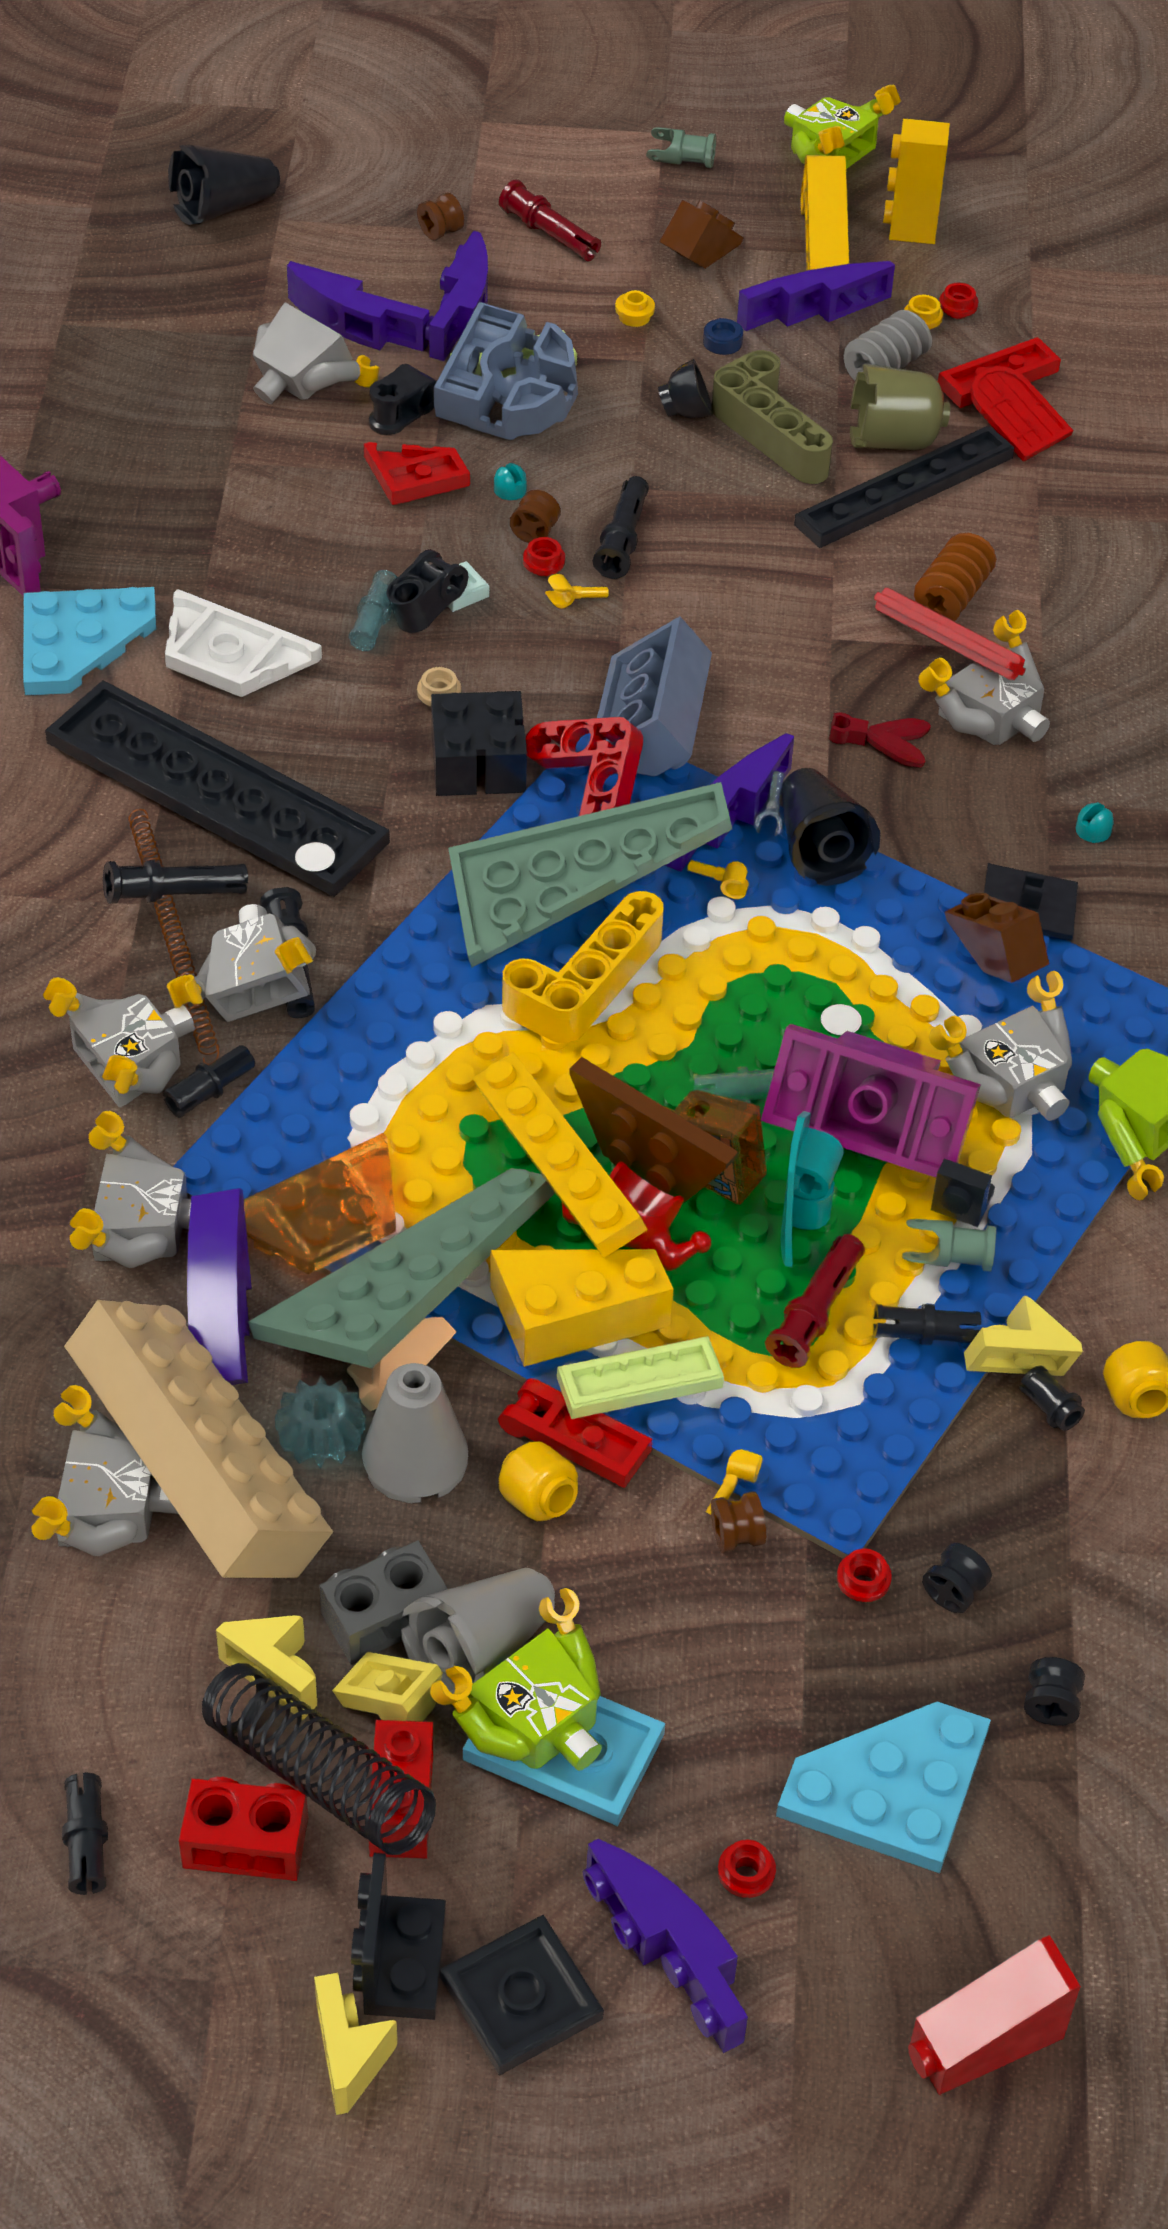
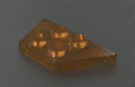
(326, 1208)

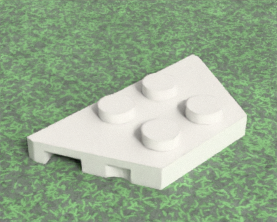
(231, 647)

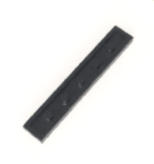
(903, 486)

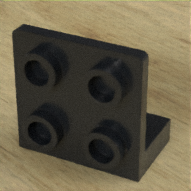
(396, 1949)

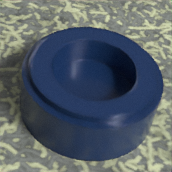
(723, 336)

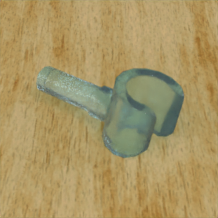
(773, 803)

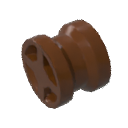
(440, 216)
(535, 515)
(738, 1521)

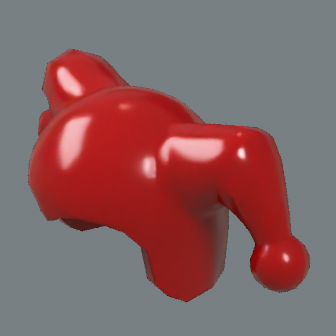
(658, 1214)

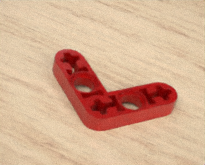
(599, 755)

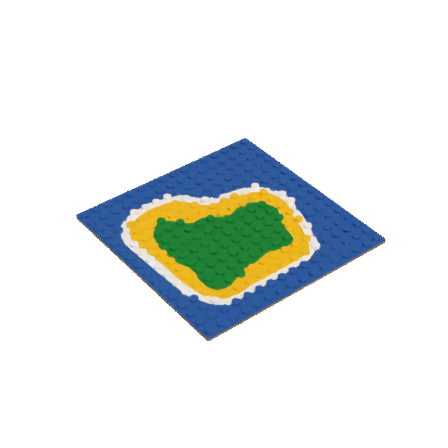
(716, 996)

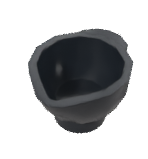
(686, 393)

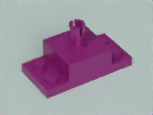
(22, 527)
(871, 1098)

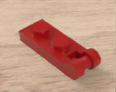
(590, 1441)

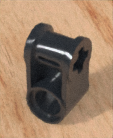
(400, 399)
(423, 592)

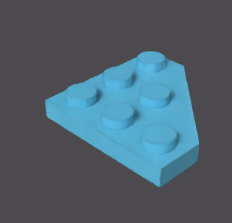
(80, 631)
(891, 1784)

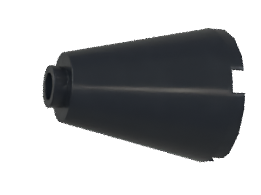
(218, 182)
(826, 829)

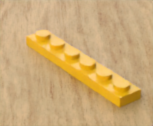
(560, 1155)

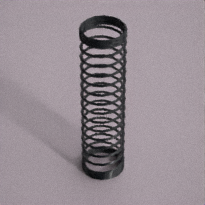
(251, 1715)

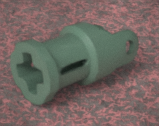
(683, 147)
(955, 1244)

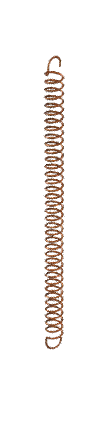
(171, 936)

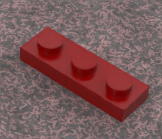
(1029, 358)

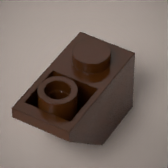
(700, 234)
(1000, 936)

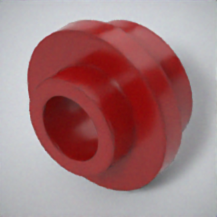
(959, 300)
(544, 556)
(866, 1563)
(749, 1854)

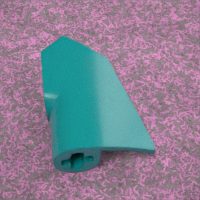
(809, 1181)

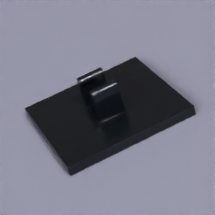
(1047, 895)

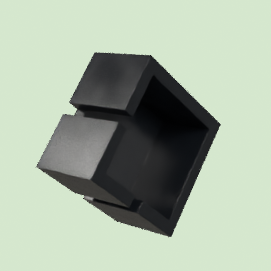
(473, 727)

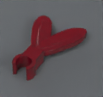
(887, 737)

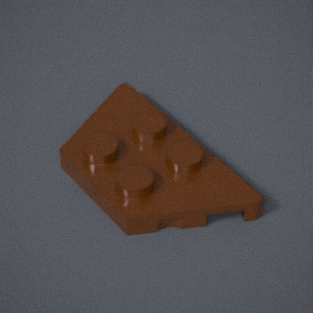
(647, 1135)

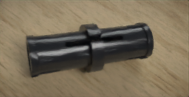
(925, 1324)
(85, 1833)

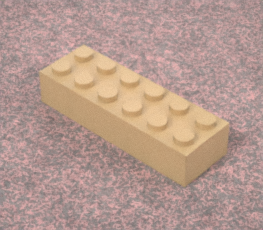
(198, 1440)

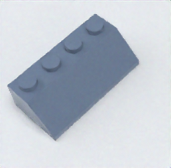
(661, 692)

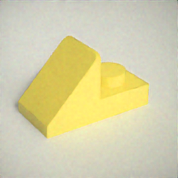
(1026, 1342)
(271, 1649)
(389, 1687)
(351, 2050)

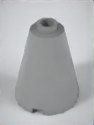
(414, 1438)
(476, 1622)

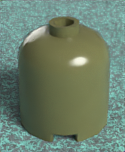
(897, 409)

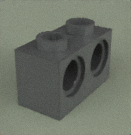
(377, 1589)

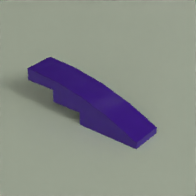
(820, 291)
(748, 786)
(219, 1280)

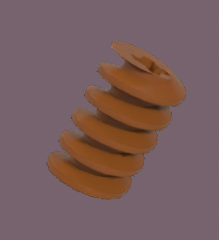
(956, 575)

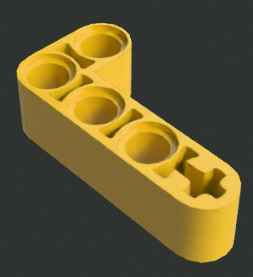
(825, 211)
(571, 1000)

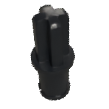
(208, 1081)

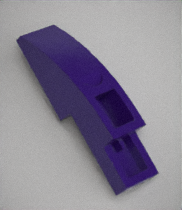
(463, 287)
(354, 314)
(665, 1923)

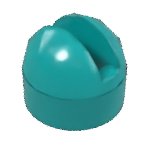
(505, 482)
(1100, 825)

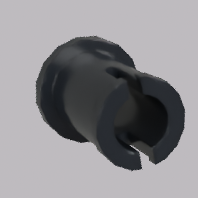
(1059, 1405)

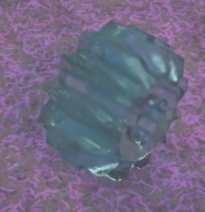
(320, 1422)

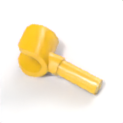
(565, 594)
(733, 877)
(741, 1465)

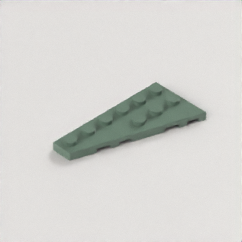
(547, 872)
(390, 1289)

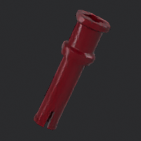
(537, 214)
(808, 1315)

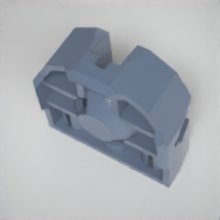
(530, 398)

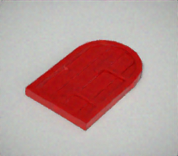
(1017, 411)

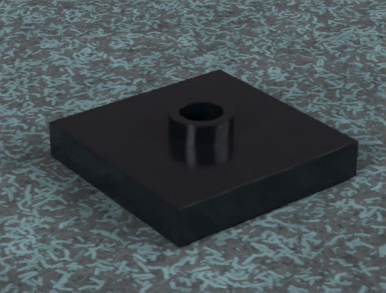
(521, 1994)

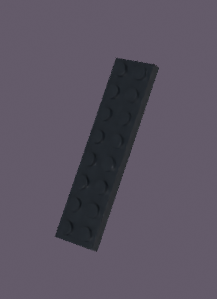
(215, 785)

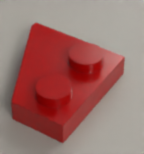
(416, 471)

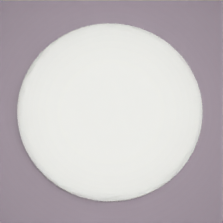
(315, 856)
(840, 1019)

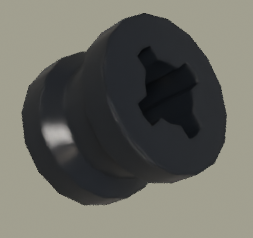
(957, 1578)
(1054, 1691)

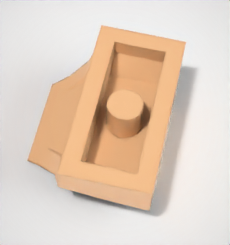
(415, 1347)

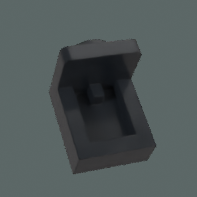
(962, 1192)

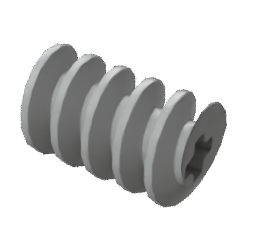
(889, 344)

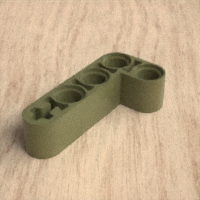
(750, 405)

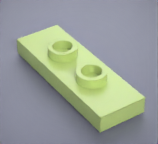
(640, 1377)

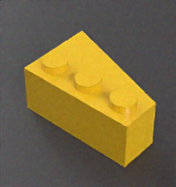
(916, 180)
(578, 1298)

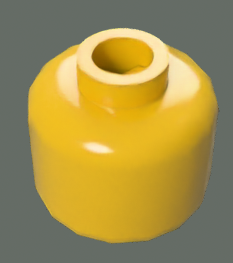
(1138, 1379)
(538, 1481)

